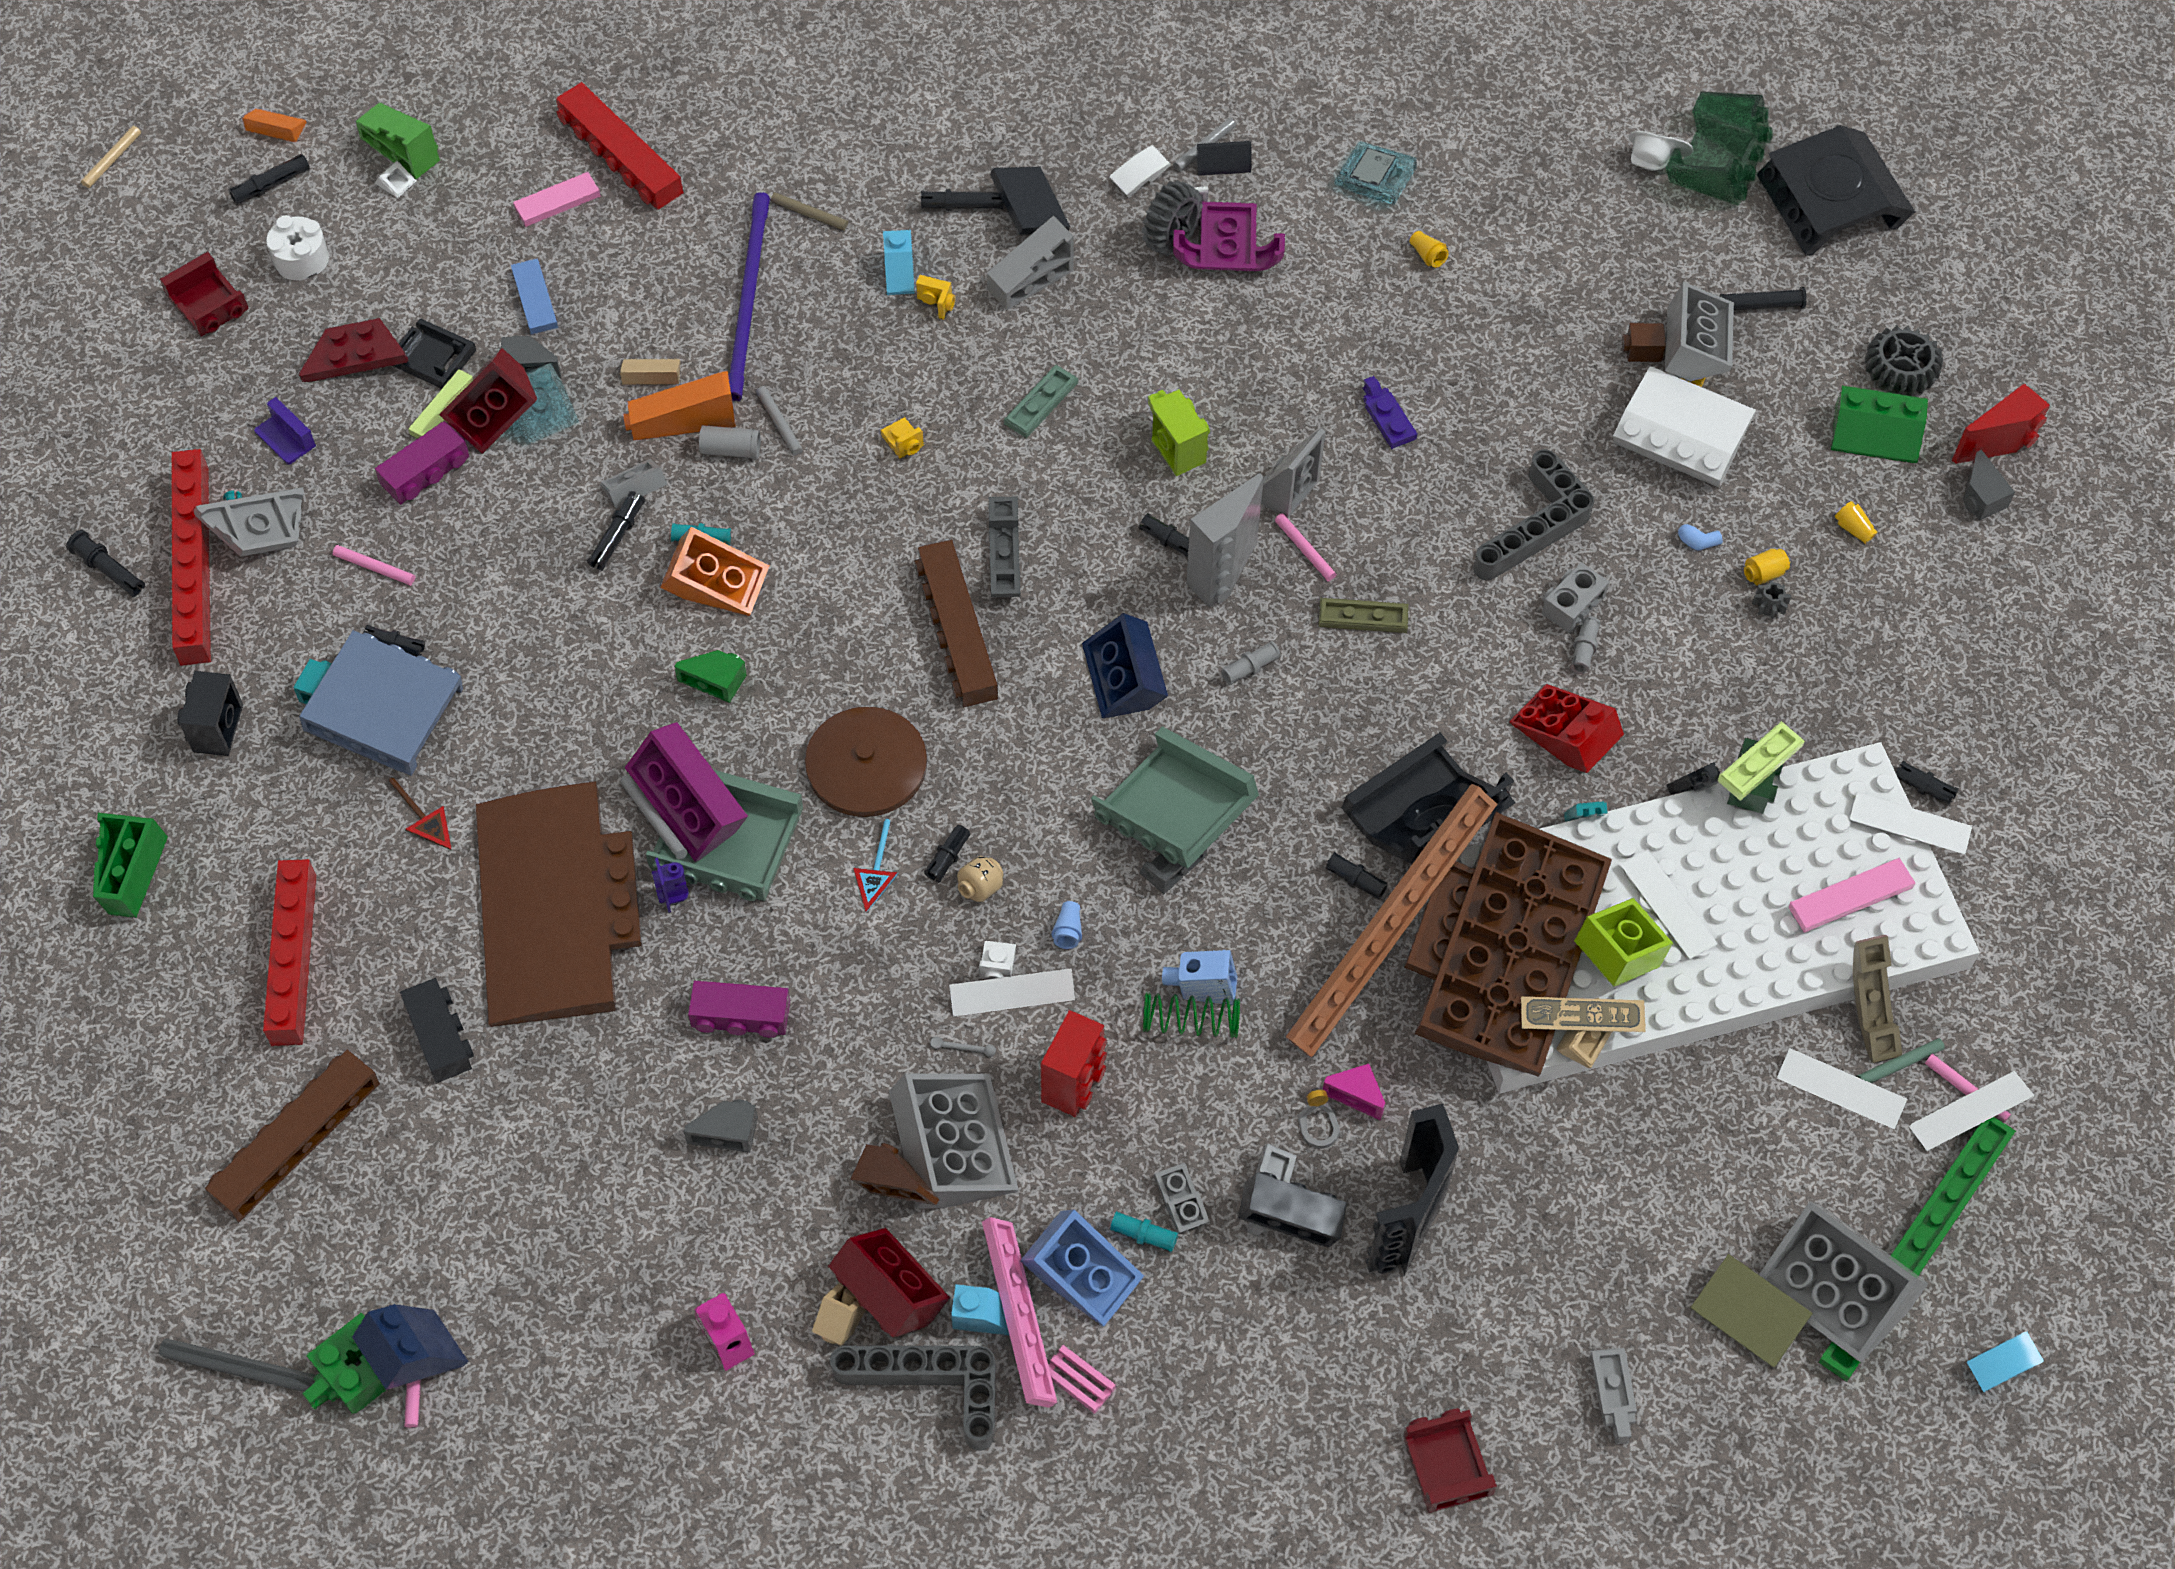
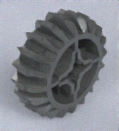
(1172, 209)
(1902, 367)

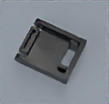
(432, 351)

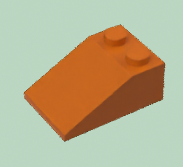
(714, 573)

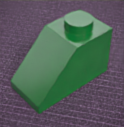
(713, 673)

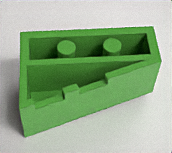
(399, 138)

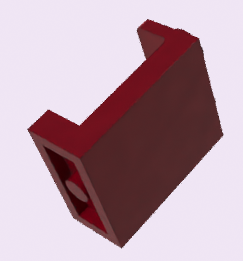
(203, 294)
(1448, 1460)

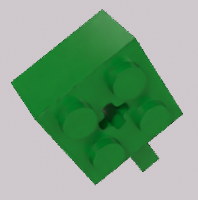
(338, 1373)

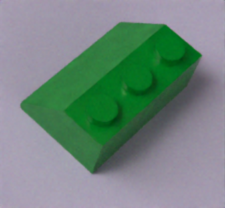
(1879, 424)

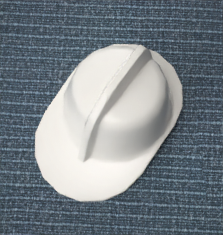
(1654, 151)

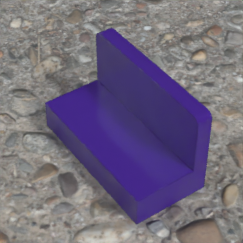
(285, 433)

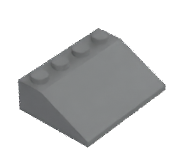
(1223, 541)
(953, 1136)
(1843, 1280)

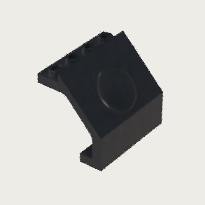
(1832, 185)
(1414, 797)
(1401, 1230)

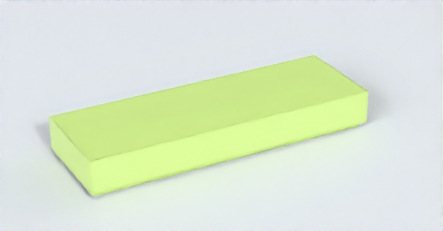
(430, 416)
(1760, 760)

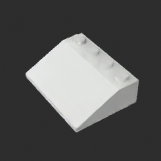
(1683, 426)

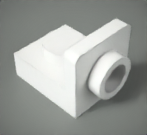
(997, 960)

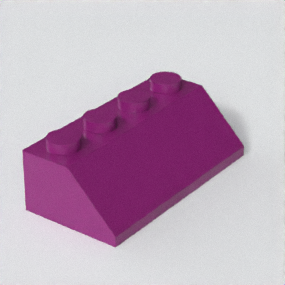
(685, 790)

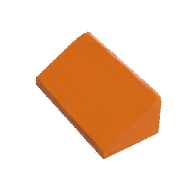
(273, 124)

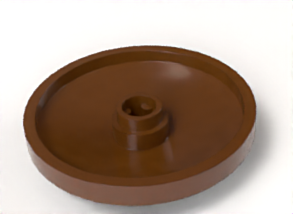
(866, 761)

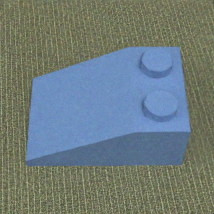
(1082, 1266)

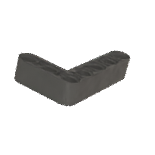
(1548, 475)
(928, 1374)

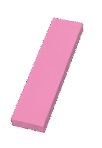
(1851, 895)

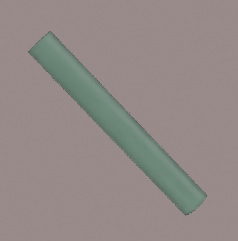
(1902, 1061)

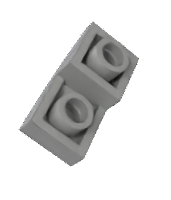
(1181, 1198)

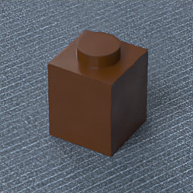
(1644, 342)

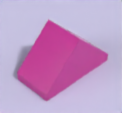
(1357, 1090)

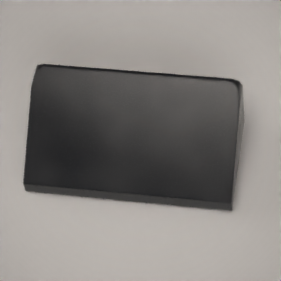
(1224, 158)

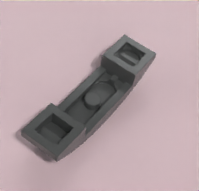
(1004, 547)

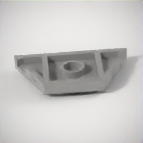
(255, 522)

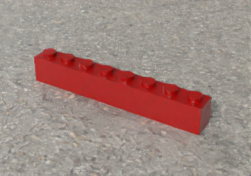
(190, 559)

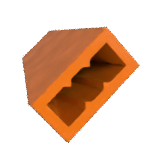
(682, 409)

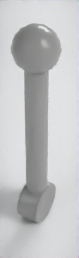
(937, 1043)

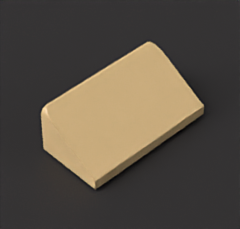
(650, 371)
(1583, 1045)

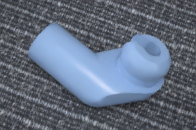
(1698, 540)

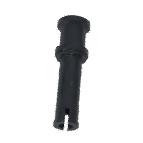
(97, 557)

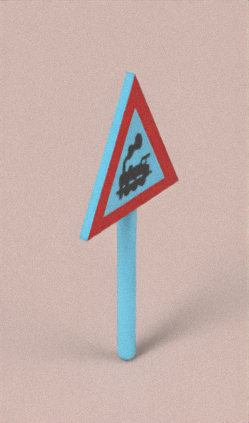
(874, 882)

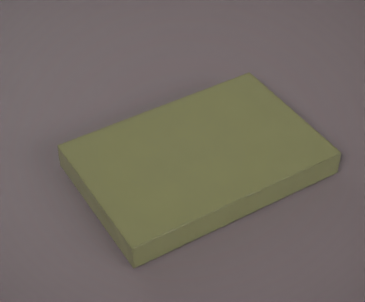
(1751, 1310)

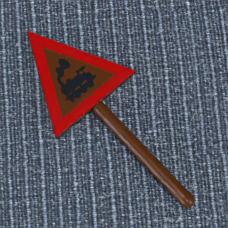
(430, 827)

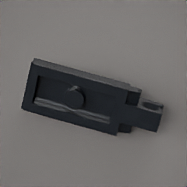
(1703, 777)

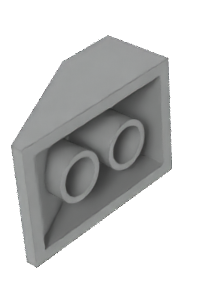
(1294, 475)

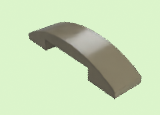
(1873, 998)

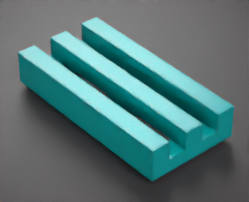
(1585, 810)

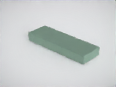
(1041, 401)

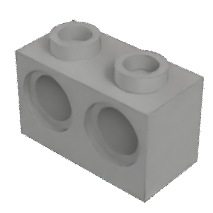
(1579, 600)

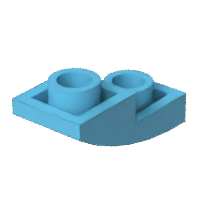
(2005, 1361)

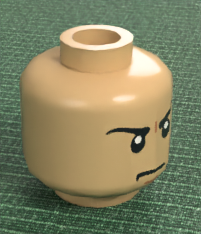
(980, 878)

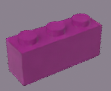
(422, 462)
(739, 1008)

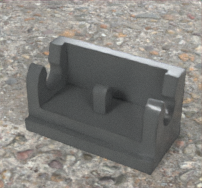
(1166, 874)

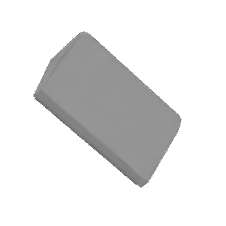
(641, 478)

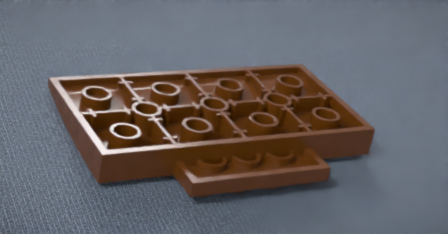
(553, 904)
(1504, 937)

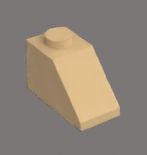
(838, 1315)

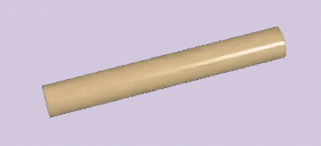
(111, 156)

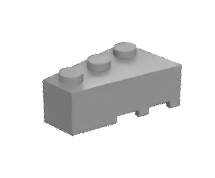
(1033, 264)

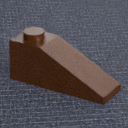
(889, 1175)

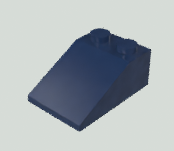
(406, 1344)

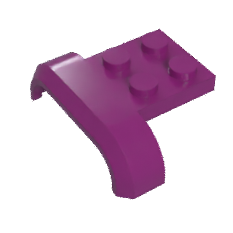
(1228, 240)

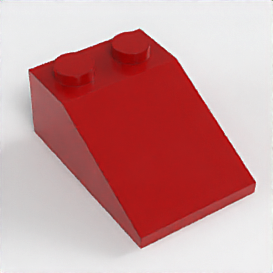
(2004, 427)

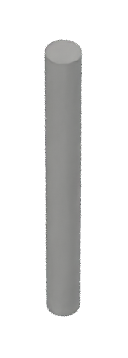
(653, 817)

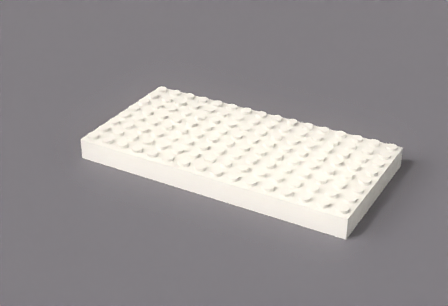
(1739, 880)

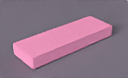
(556, 199)

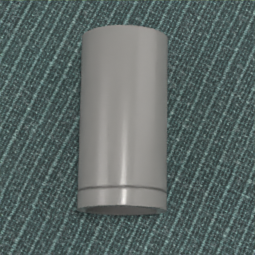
(729, 441)

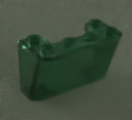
(1725, 146)

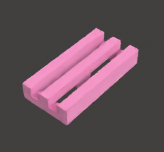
(1102, 1396)

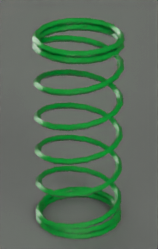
(1233, 1023)

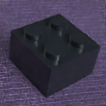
(210, 713)

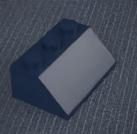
(1124, 667)

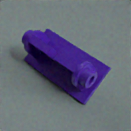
(670, 883)

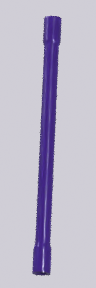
(759, 215)

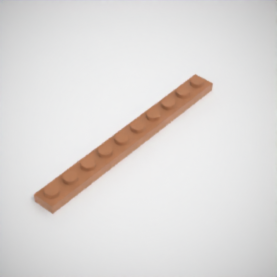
(1391, 920)

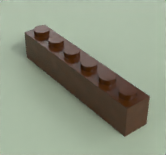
(957, 624)
(292, 1135)

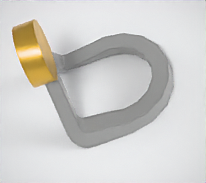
(1318, 1099)

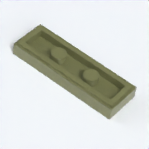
(1363, 615)

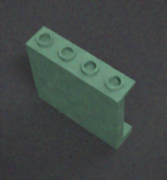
(1178, 799)
(754, 853)

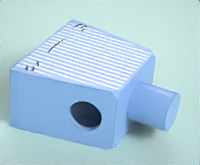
(1204, 976)

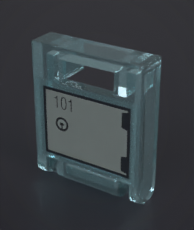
(1371, 167)

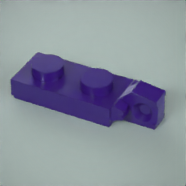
(1387, 414)

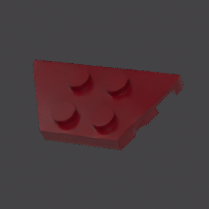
(352, 350)

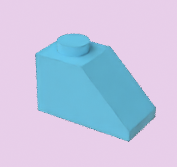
(898, 262)
(978, 1310)

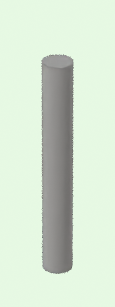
(1213, 137)
(779, 420)

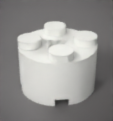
(297, 247)

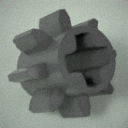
(1771, 599)

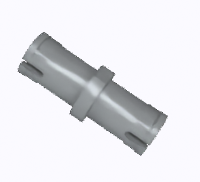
(1585, 645)
(1250, 663)

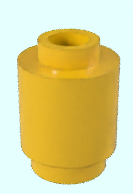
(1766, 566)

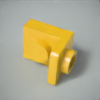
(936, 291)
(903, 438)

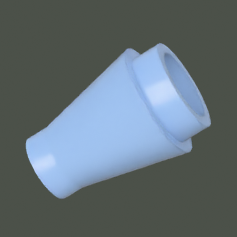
(1067, 929)

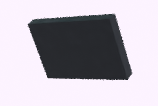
(1027, 197)

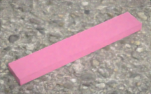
(1019, 1313)

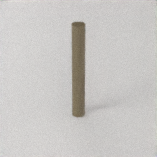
(809, 211)

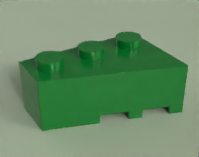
(126, 861)

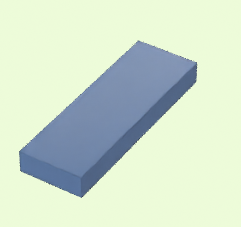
(534, 296)

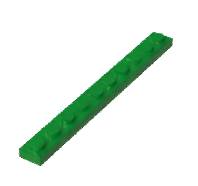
(1938, 1216)

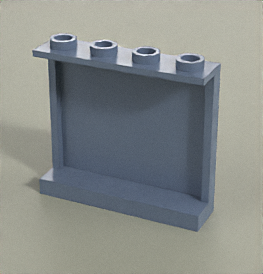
(380, 701)

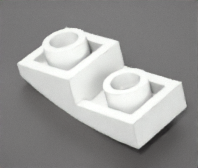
(1139, 169)

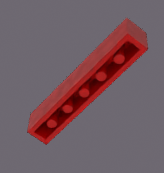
(619, 146)
(290, 953)

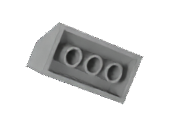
(1698, 334)

